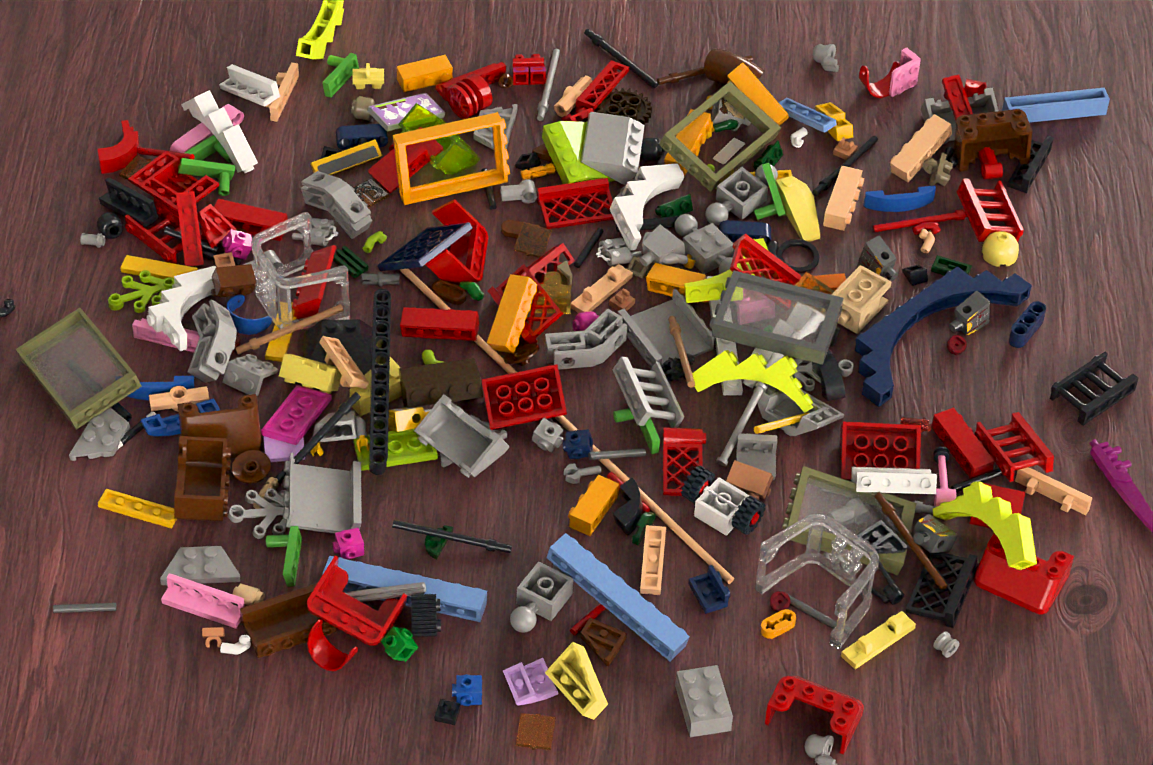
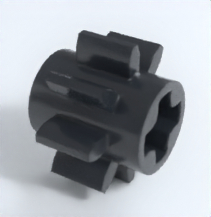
(673, 369)

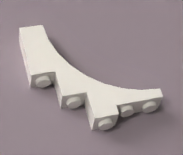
(175, 302)

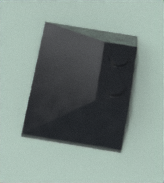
(353, 335)

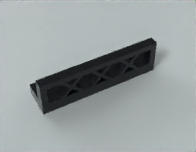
(1033, 168)
(129, 202)

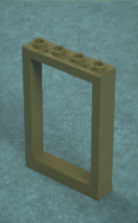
(693, 164)

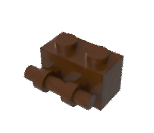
(233, 280)

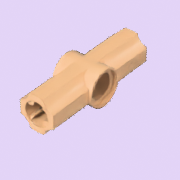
(568, 101)
(176, 396)

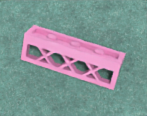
(143, 331)
(203, 603)

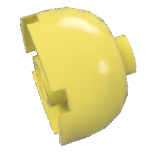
(1000, 249)

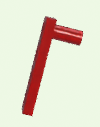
(956, 96)
(189, 228)

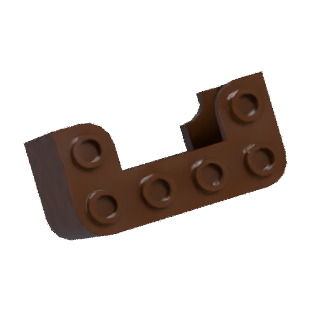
(1000, 130)
(202, 479)

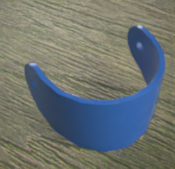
(243, 325)

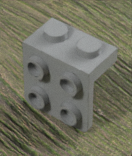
(248, 373)
(757, 451)

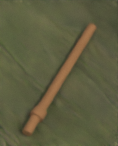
(675, 331)
(255, 343)

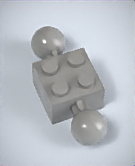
(739, 194)
(705, 245)
(540, 593)

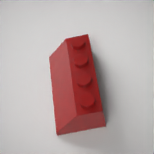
(311, 295)

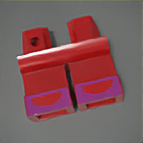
(528, 68)

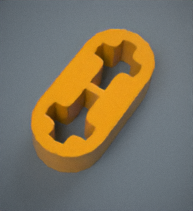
(780, 625)

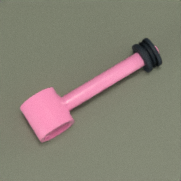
(944, 494)

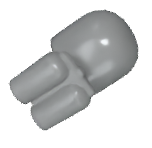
(825, 55)
(820, 749)

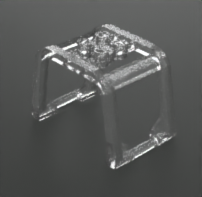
(269, 278)
(860, 585)

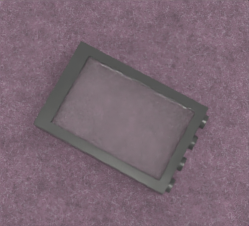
(776, 317)

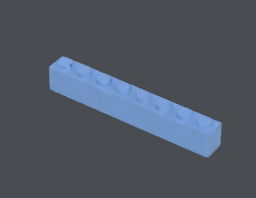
(618, 597)
(454, 598)

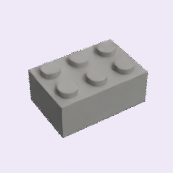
(703, 701)

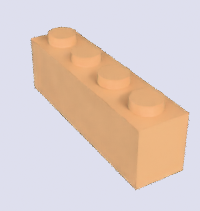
(920, 147)
(843, 197)

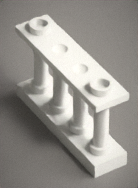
(894, 480)

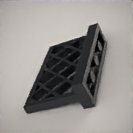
(957, 595)

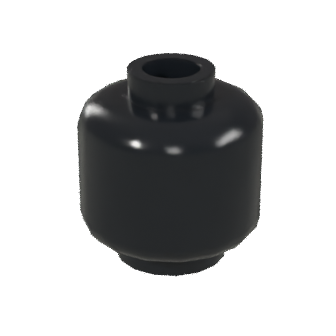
(651, 149)
(110, 225)

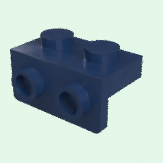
(710, 590)

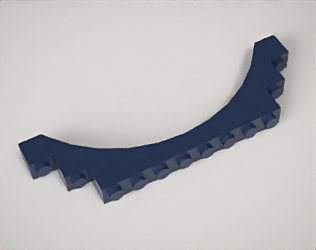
(949, 291)

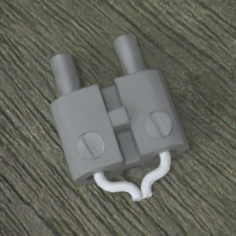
(320, 232)
(616, 252)

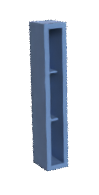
(1060, 104)

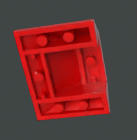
(163, 181)

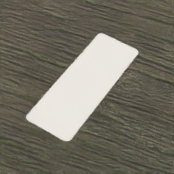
(728, 151)

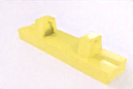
(878, 640)

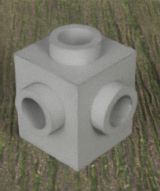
(548, 435)

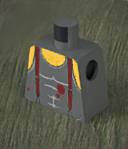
(878, 258)
(971, 314)
(930, 533)

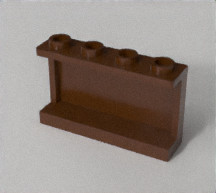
(281, 622)

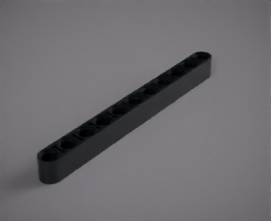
(379, 371)

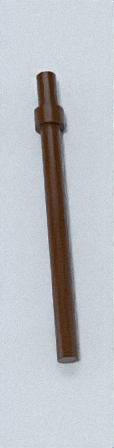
(675, 77)
(889, 511)

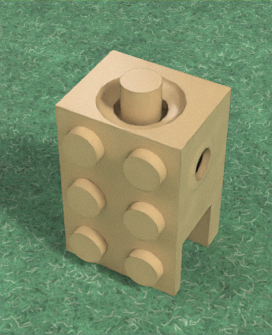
(862, 298)

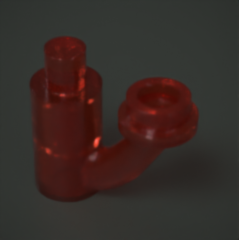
(925, 425)

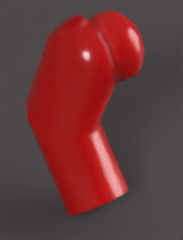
(933, 226)

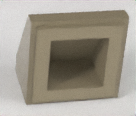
(637, 268)
(565, 272)

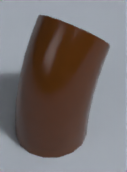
(722, 62)

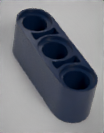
(355, 135)
(735, 229)
(1027, 324)

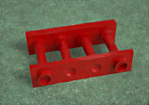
(979, 219)
(147, 236)
(1025, 435)

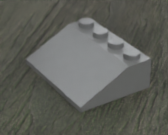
(613, 145)

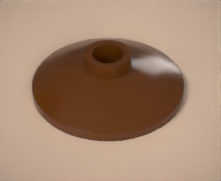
(522, 354)
(248, 461)

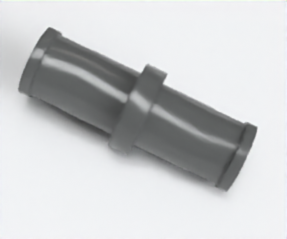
(380, 279)

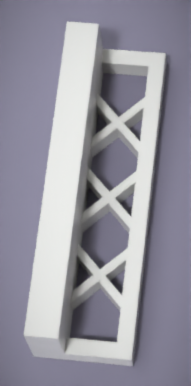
(253, 83)

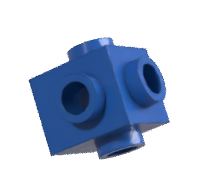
(468, 689)

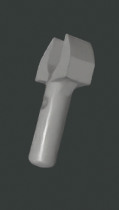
(577, 473)

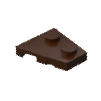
(603, 640)

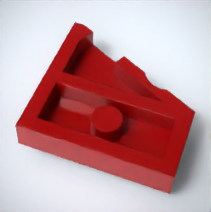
(580, 115)
(214, 225)

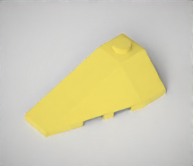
(799, 207)

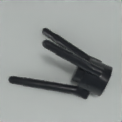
(891, 592)

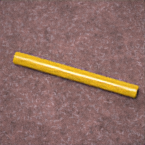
(779, 423)

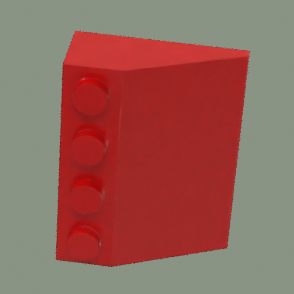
(524, 397)
(878, 446)

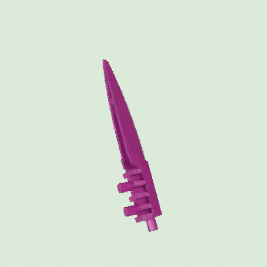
(1117, 476)

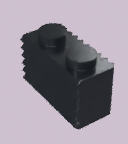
(424, 615)

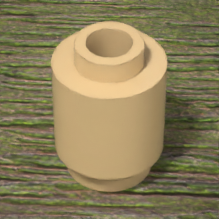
(250, 594)

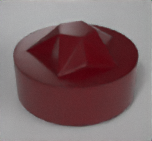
(956, 344)
(779, 601)

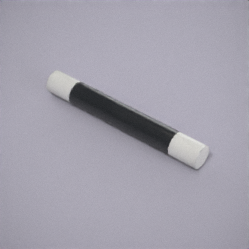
(133, 431)

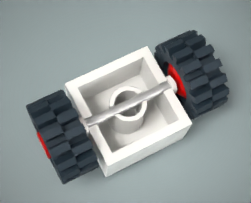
(721, 503)

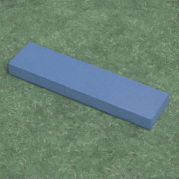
(807, 115)

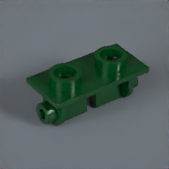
(770, 155)
(675, 207)

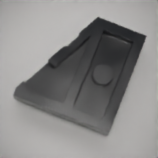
(883, 539)

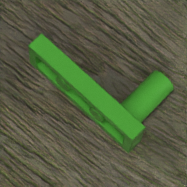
(341, 74)
(207, 148)
(222, 171)
(777, 207)
(648, 429)
(293, 544)

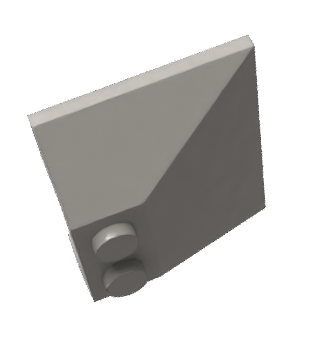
(777, 405)

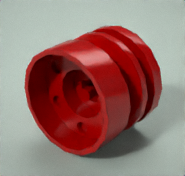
(469, 96)

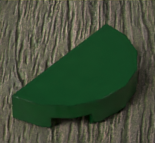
(646, 519)
(434, 544)

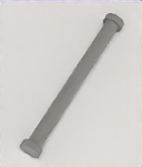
(760, 387)

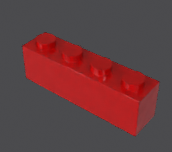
(249, 217)
(439, 323)
(962, 443)

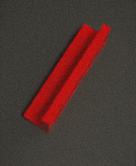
(489, 73)
(601, 85)
(541, 262)

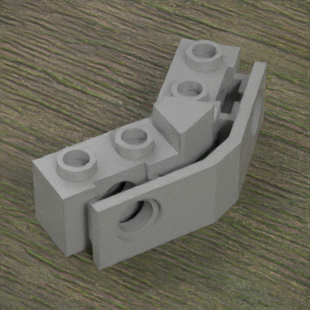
(339, 199)
(215, 342)
(588, 346)

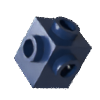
(578, 444)

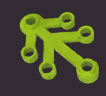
(116, 301)

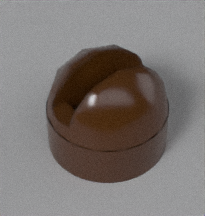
(502, 79)

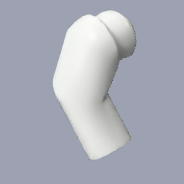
(796, 137)
(237, 648)

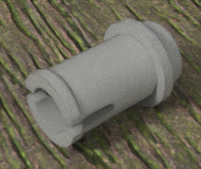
(92, 239)

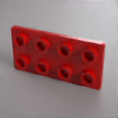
(417, 157)

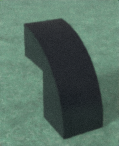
(831, 378)
(629, 514)

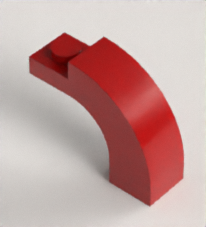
(120, 155)

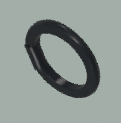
(795, 243)

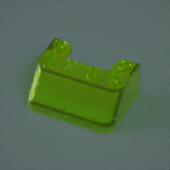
(456, 153)

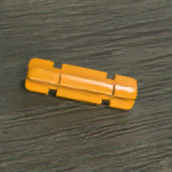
(537, 171)

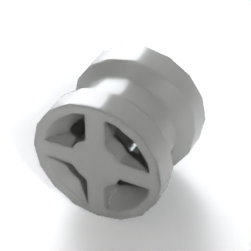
(946, 644)

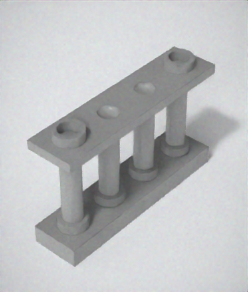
(639, 402)

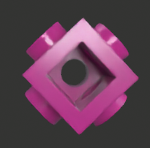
(237, 243)
(348, 544)

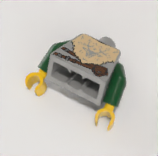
(725, 117)

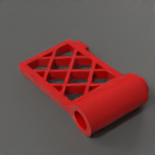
(682, 441)

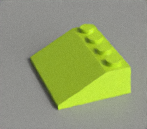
(565, 146)

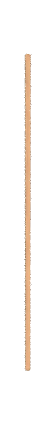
(570, 427)

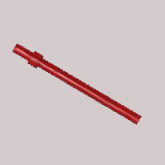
(958, 215)

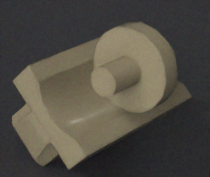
(938, 169)

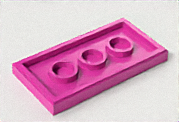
(296, 415)

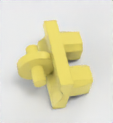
(368, 76)

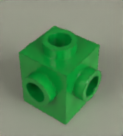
(399, 644)

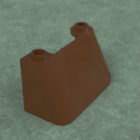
(237, 424)

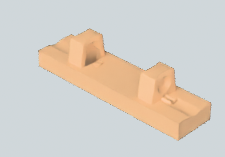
(287, 82)
(602, 289)
(340, 358)
(1053, 489)
(653, 560)

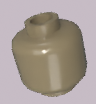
(360, 108)

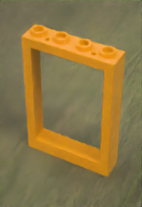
(458, 184)

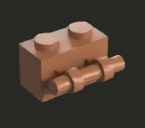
(750, 480)

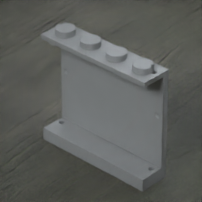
(651, 332)
(322, 497)

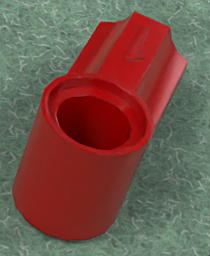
(989, 166)

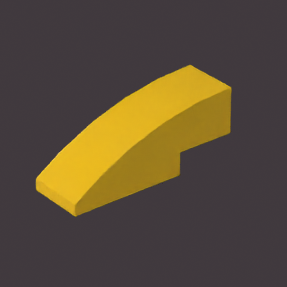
(843, 127)

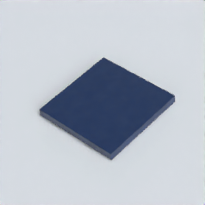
(424, 246)

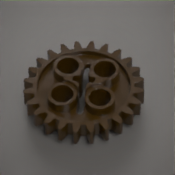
(626, 104)

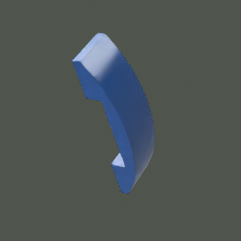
(899, 202)
(150, 388)
(170, 425)

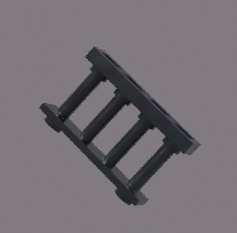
(1098, 403)

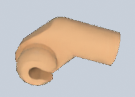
(928, 240)

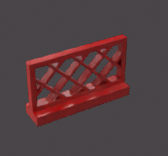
(573, 192)
(762, 258)
(527, 332)

